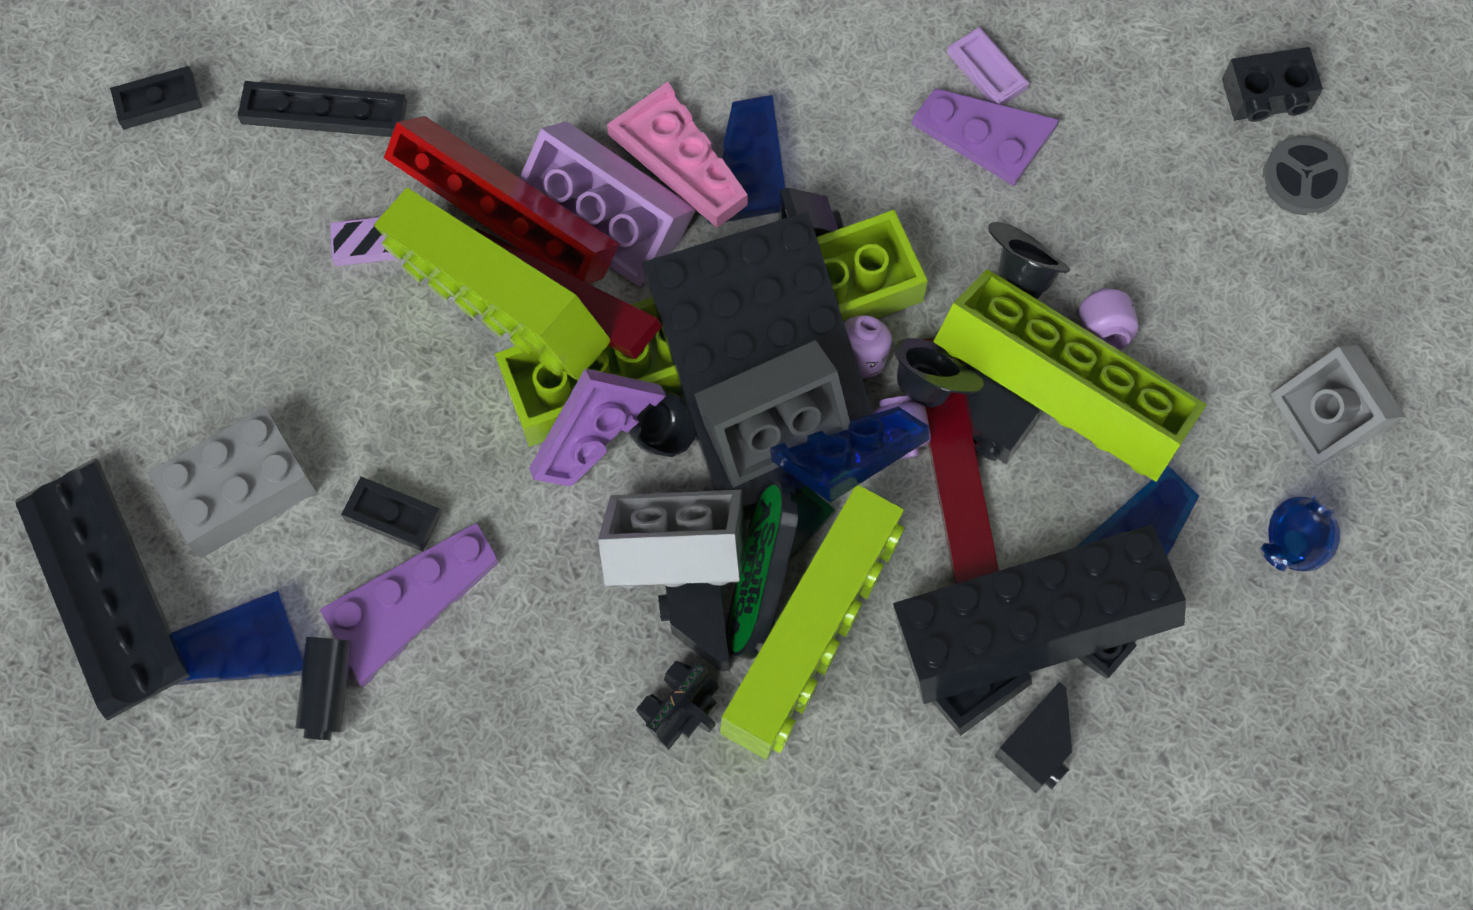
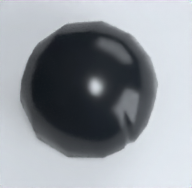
(664, 427)

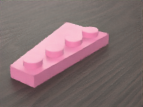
(670, 145)

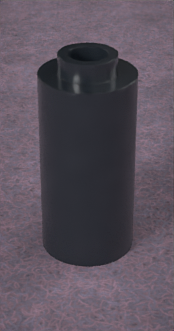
(323, 687)

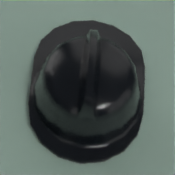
(1025, 260)
(931, 373)

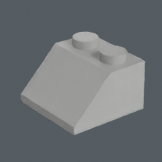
(1337, 404)

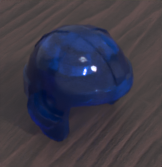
(1302, 535)

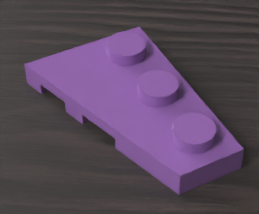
(985, 132)
(589, 420)

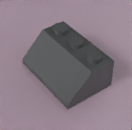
(772, 407)

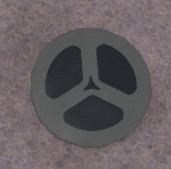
(1305, 175)

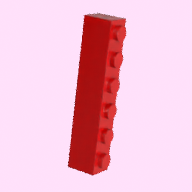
(500, 199)

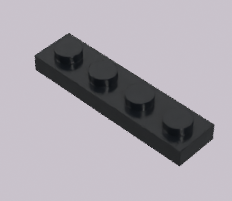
(321, 108)

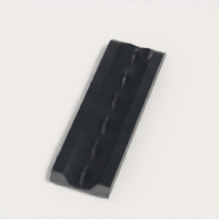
(101, 590)

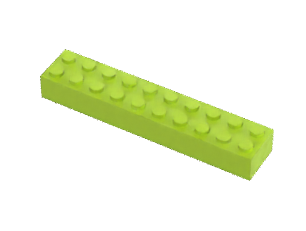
(870, 275)

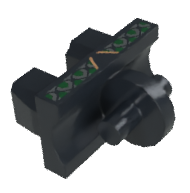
(685, 706)

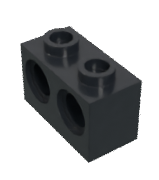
(1270, 78)

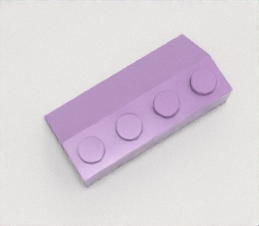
(608, 196)

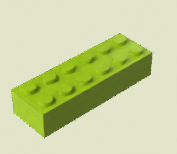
(493, 284)
(1069, 374)
(807, 629)

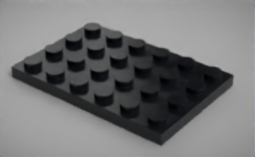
(742, 306)

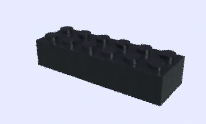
(1040, 613)

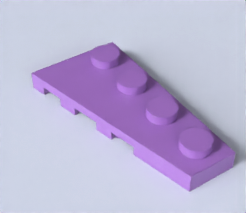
(407, 599)

